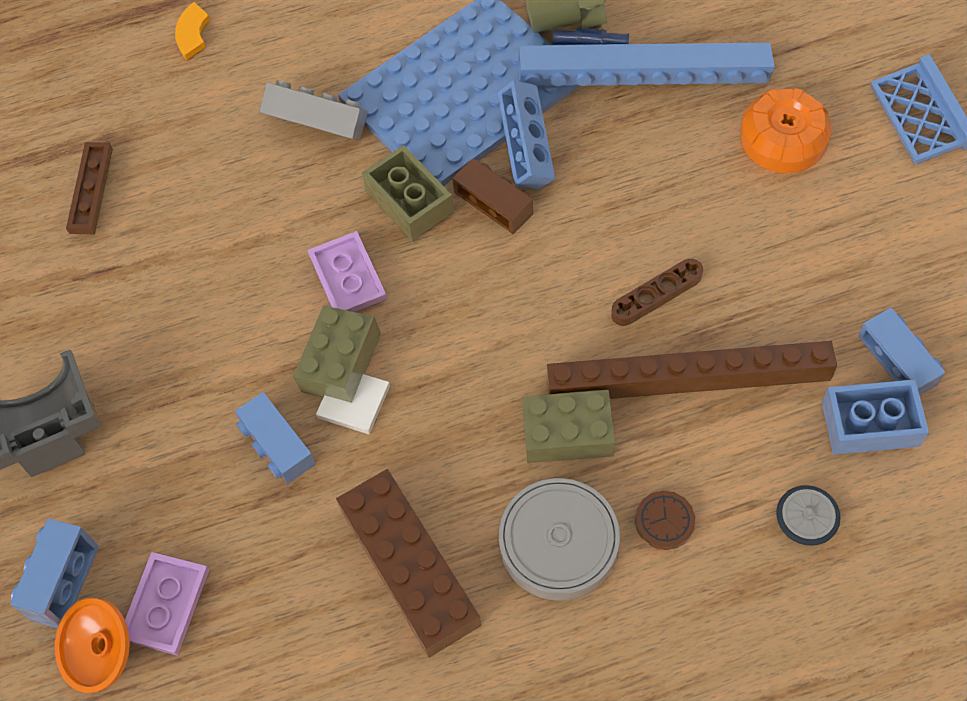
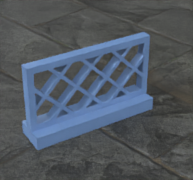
(941, 97)

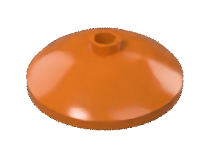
(92, 645)

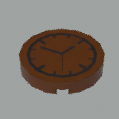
(665, 520)

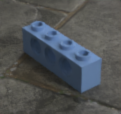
(526, 135)

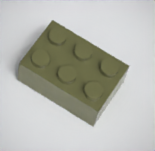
(408, 192)
(337, 354)
(568, 426)

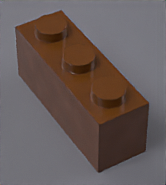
(493, 195)

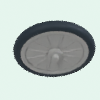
(808, 515)

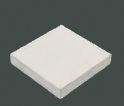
(363, 410)

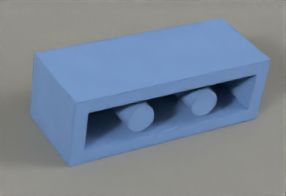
(901, 351)
(274, 438)

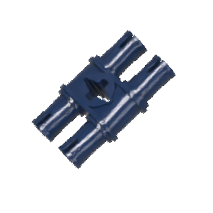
(588, 36)

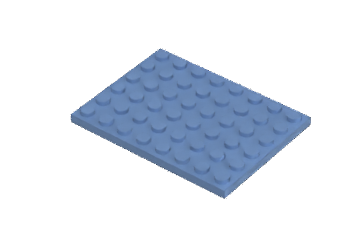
(445, 85)

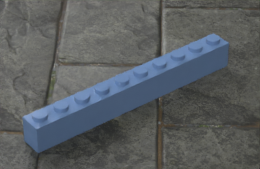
(645, 64)

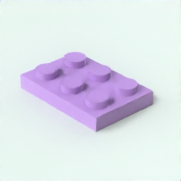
(347, 273)
(165, 603)

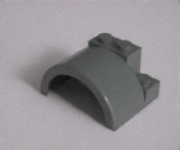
(47, 425)

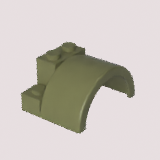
(555, 14)

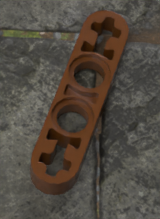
(655, 289)

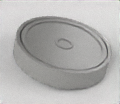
(559, 539)

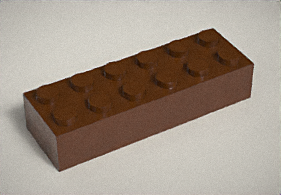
(409, 563)

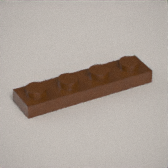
(89, 188)

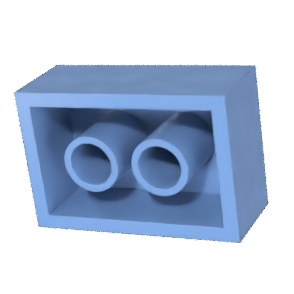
(874, 417)
(54, 572)

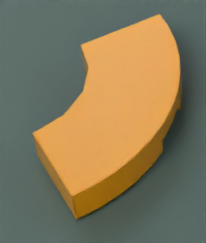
(189, 30)

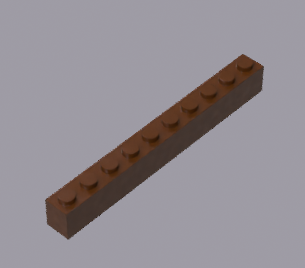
(696, 370)

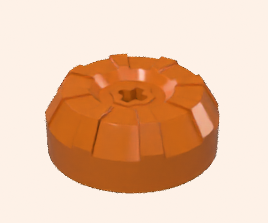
(785, 130)

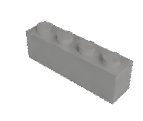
(314, 111)

